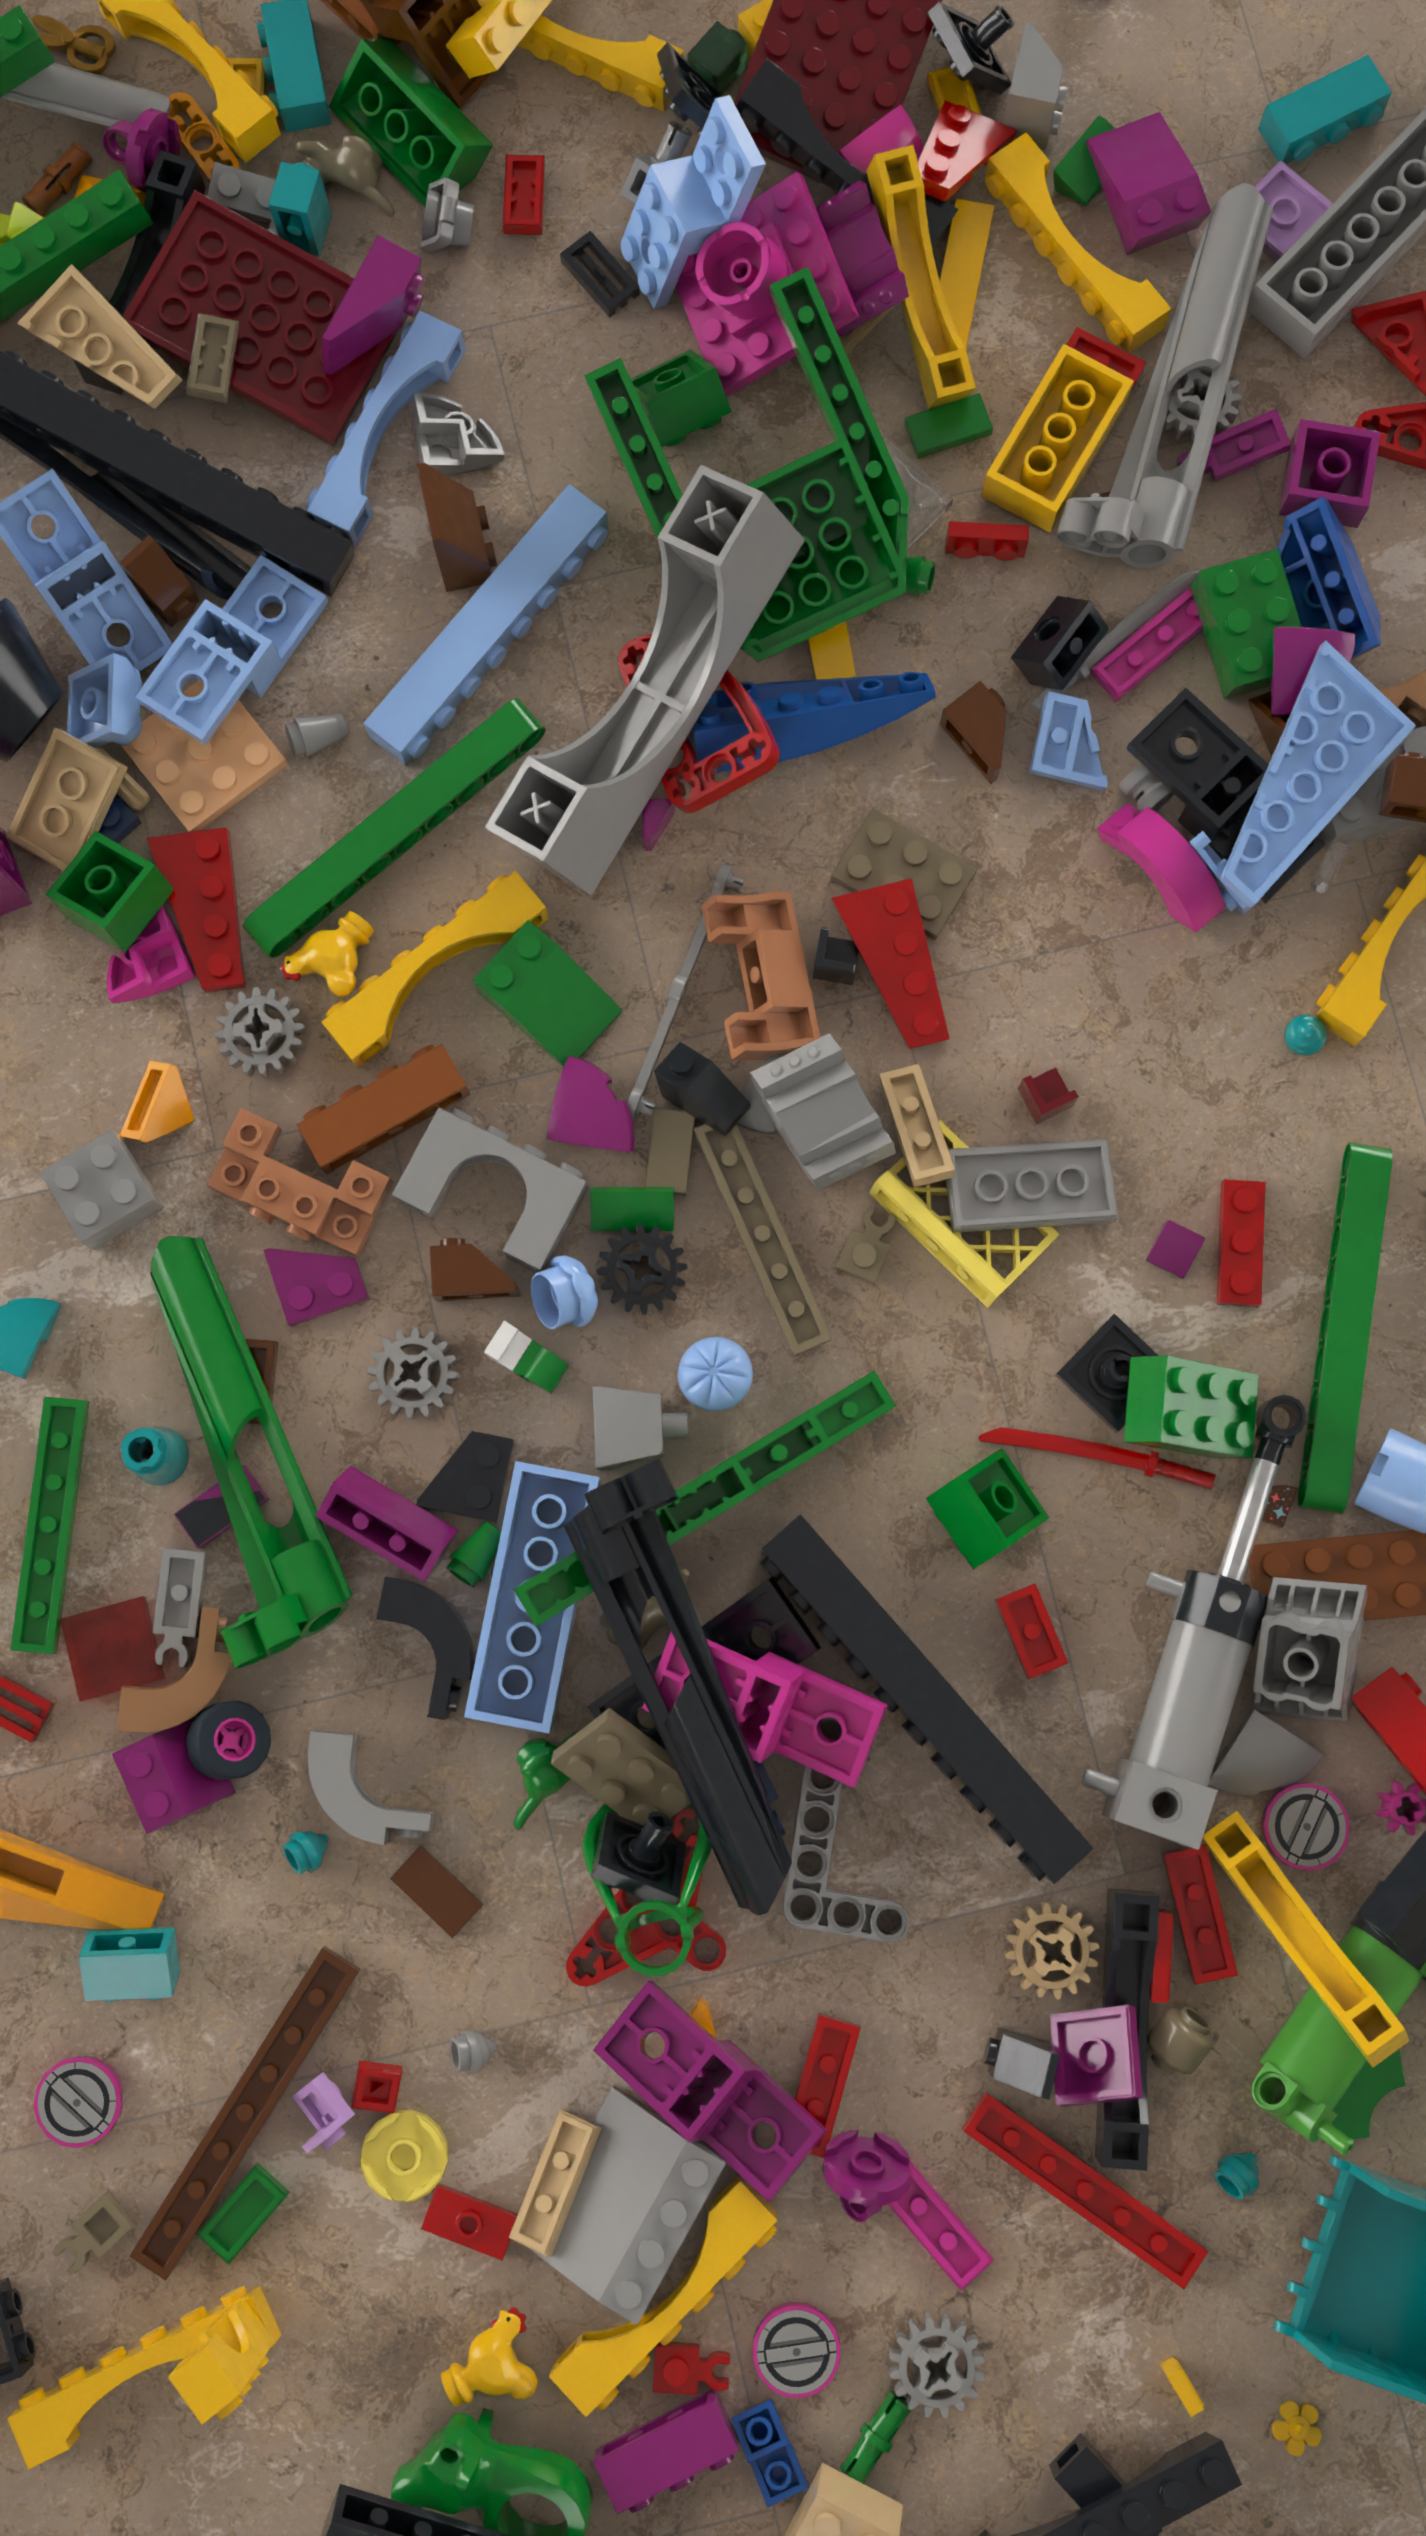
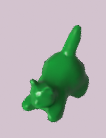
(539, 1776)

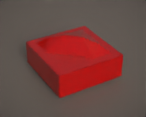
(376, 2087)

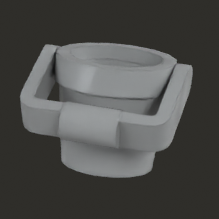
(446, 218)

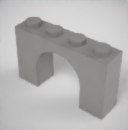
(456, 1144)

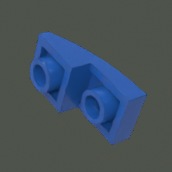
(769, 2452)

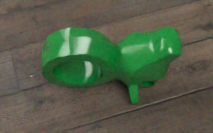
(469, 2470)

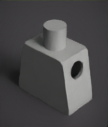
(632, 1426)

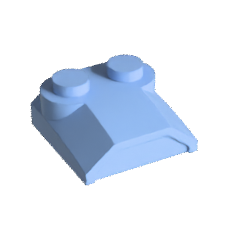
(104, 702)

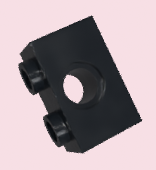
(1060, 642)

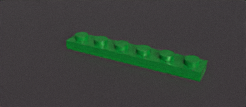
(50, 1525)

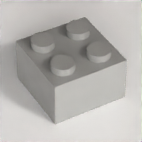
(102, 1189)

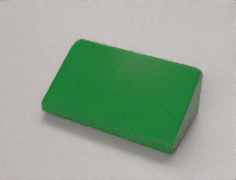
(1076, 172)

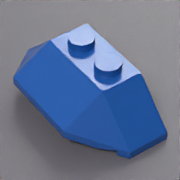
(1328, 576)

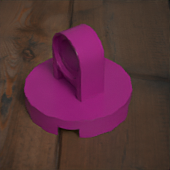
(144, 138)
(866, 2172)

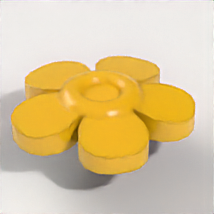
(1297, 2427)

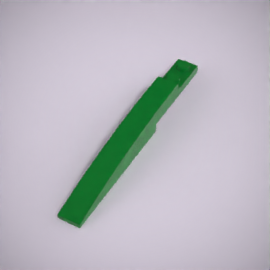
(726, 1485)

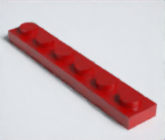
(1085, 2190)

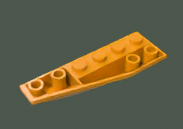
(66, 1891)

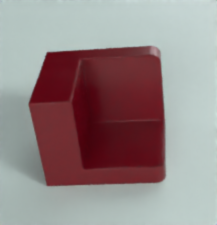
(1046, 1095)

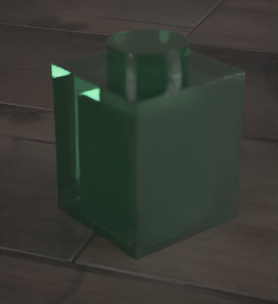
(719, 56)

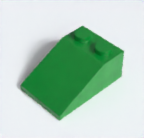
(546, 994)

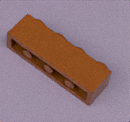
(383, 1108)

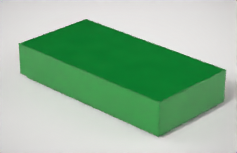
(948, 425)
(629, 1206)
(243, 2213)

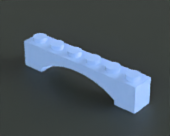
(425, 355)

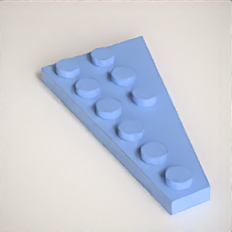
(1325, 754)

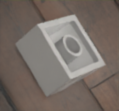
(1035, 90)

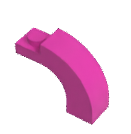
(1169, 862)

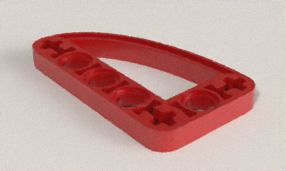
(701, 774)

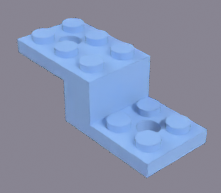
(691, 200)
(79, 574)
(232, 649)

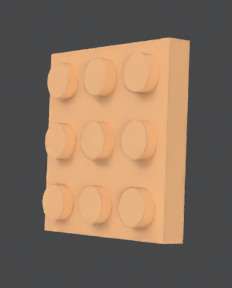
(210, 778)

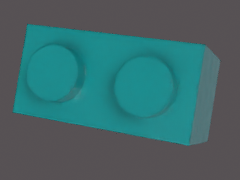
(300, 207)
(129, 1964)

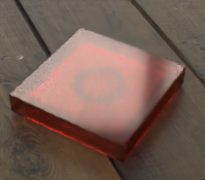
(111, 1648)

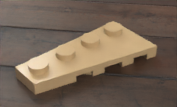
(92, 332)

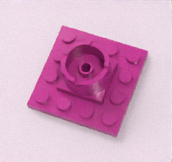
(731, 277)

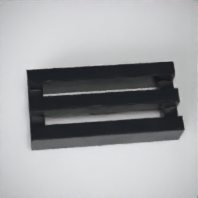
(618, 298)

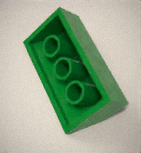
(407, 119)

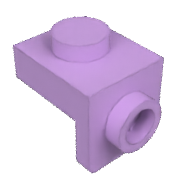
(325, 2109)

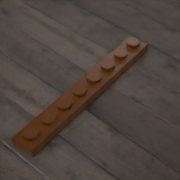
(244, 2113)

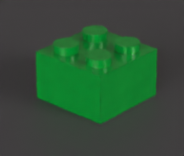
(110, 891)

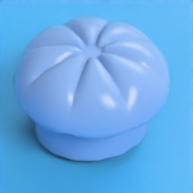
(564, 1294)
(715, 1374)

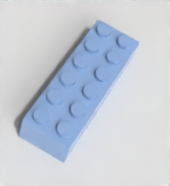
(518, 1664)

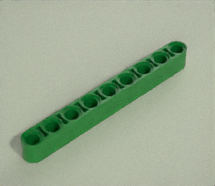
(394, 828)
(1345, 1328)

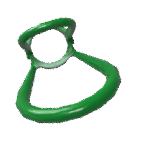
(628, 1922)

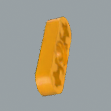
(200, 127)

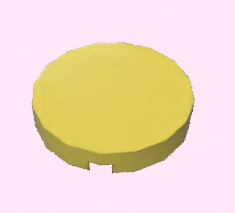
(404, 2155)

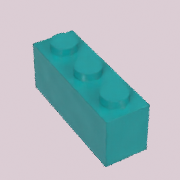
(293, 64)
(1325, 110)

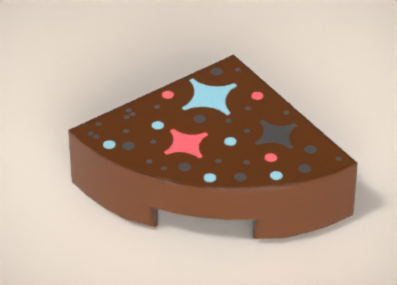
(1279, 1505)

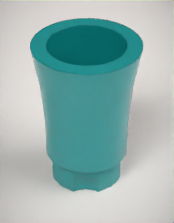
(168, 1457)

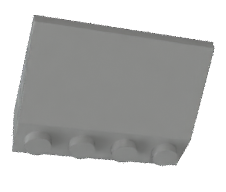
(633, 2206)

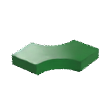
(1365, 2092)

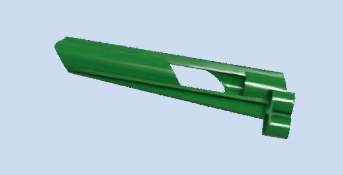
(289, 1566)

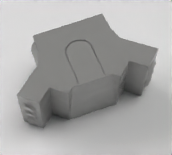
(822, 1112)
(1309, 1649)

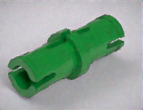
(876, 2437)

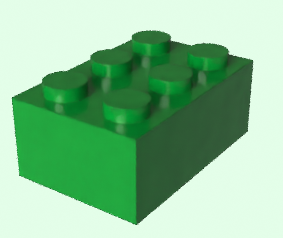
(1238, 614)
(1191, 1407)

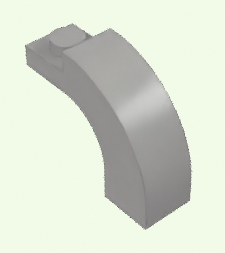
(344, 1800)

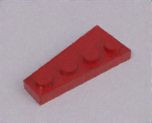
(204, 903)
(895, 950)

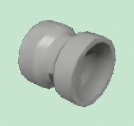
(1145, 789)

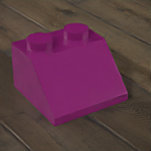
(164, 1780)

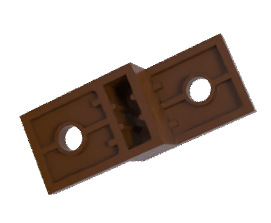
(429, 28)

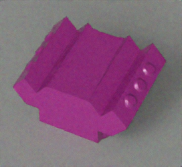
(862, 253)

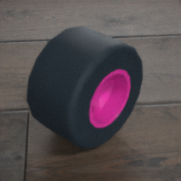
(242, 1732)

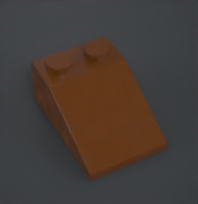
(456, 530)

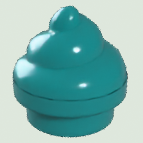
(1305, 1035)
(305, 1851)
(1238, 2174)

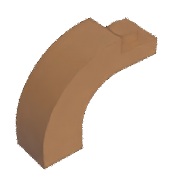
(170, 1705)

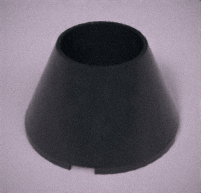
(26, 683)

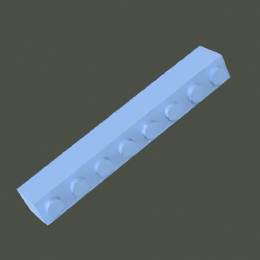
(488, 625)

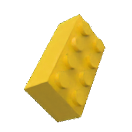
(1056, 438)

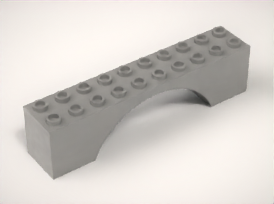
(718, 571)

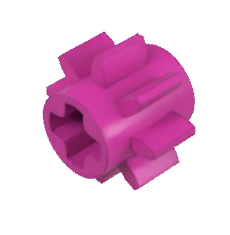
(1394, 1800)

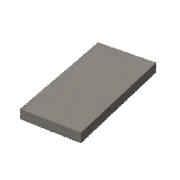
(1031, 1186)

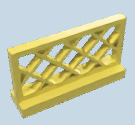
(949, 1247)

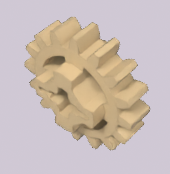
(1037, 1965)

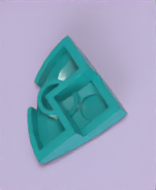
(22, 1329)

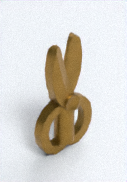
(60, 37)

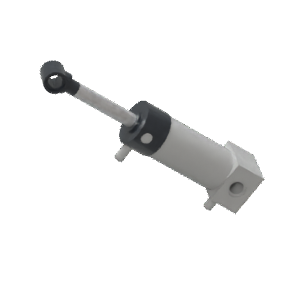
(1200, 1667)

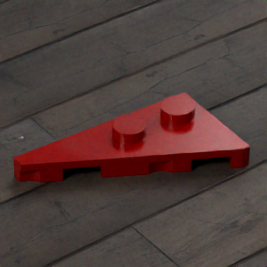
(1398, 332)

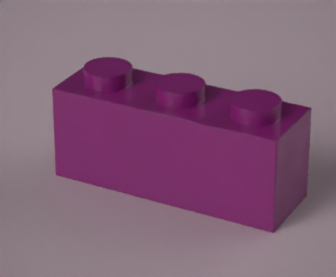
(386, 1523)
(666, 2452)

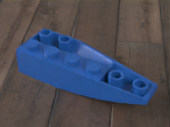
(811, 713)

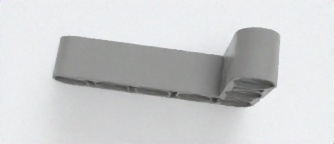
(815, 1884)

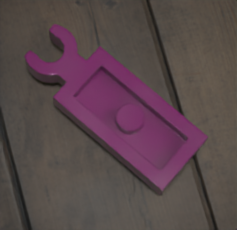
(1245, 445)

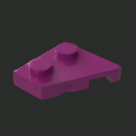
(314, 1283)

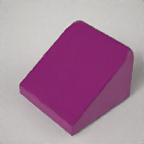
(654, 820)
(1175, 1249)

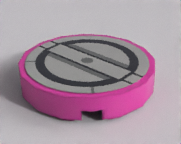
(1305, 1826)
(78, 2101)
(796, 2350)

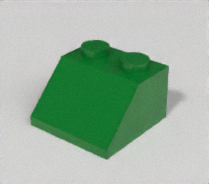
(681, 397)
(987, 1508)

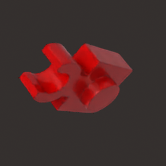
(680, 2369)

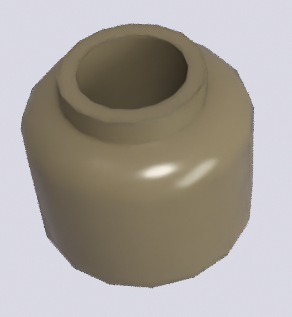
(1180, 2040)

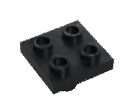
(971, 44)
(1101, 1370)
(640, 1857)

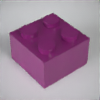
(1331, 464)

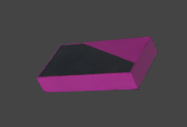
(207, 1514)

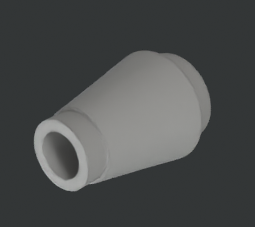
(314, 733)

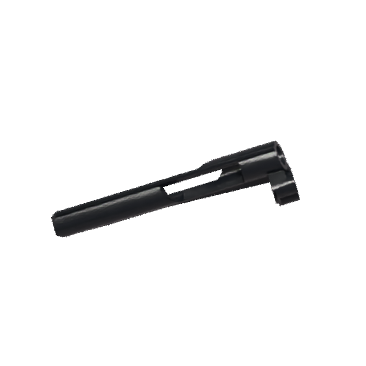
(178, 537)
(626, 1565)

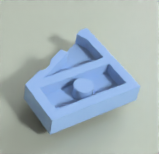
(1066, 744)
(1216, 867)

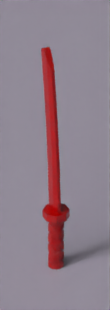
(1149, 1463)

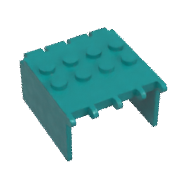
(1367, 2282)

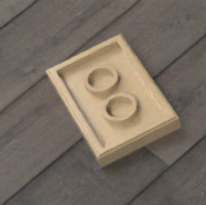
(65, 799)

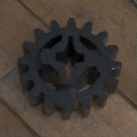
(648, 1251)

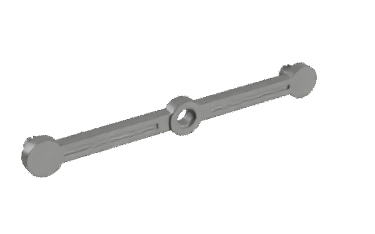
(636, 1101)

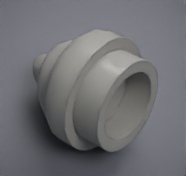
(470, 2051)

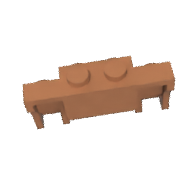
(772, 972)
(284, 1194)

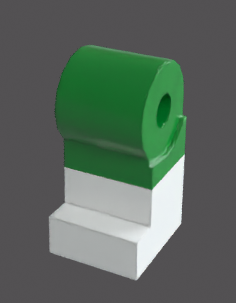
(526, 1358)

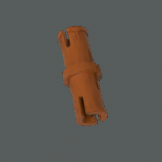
(74, 160)

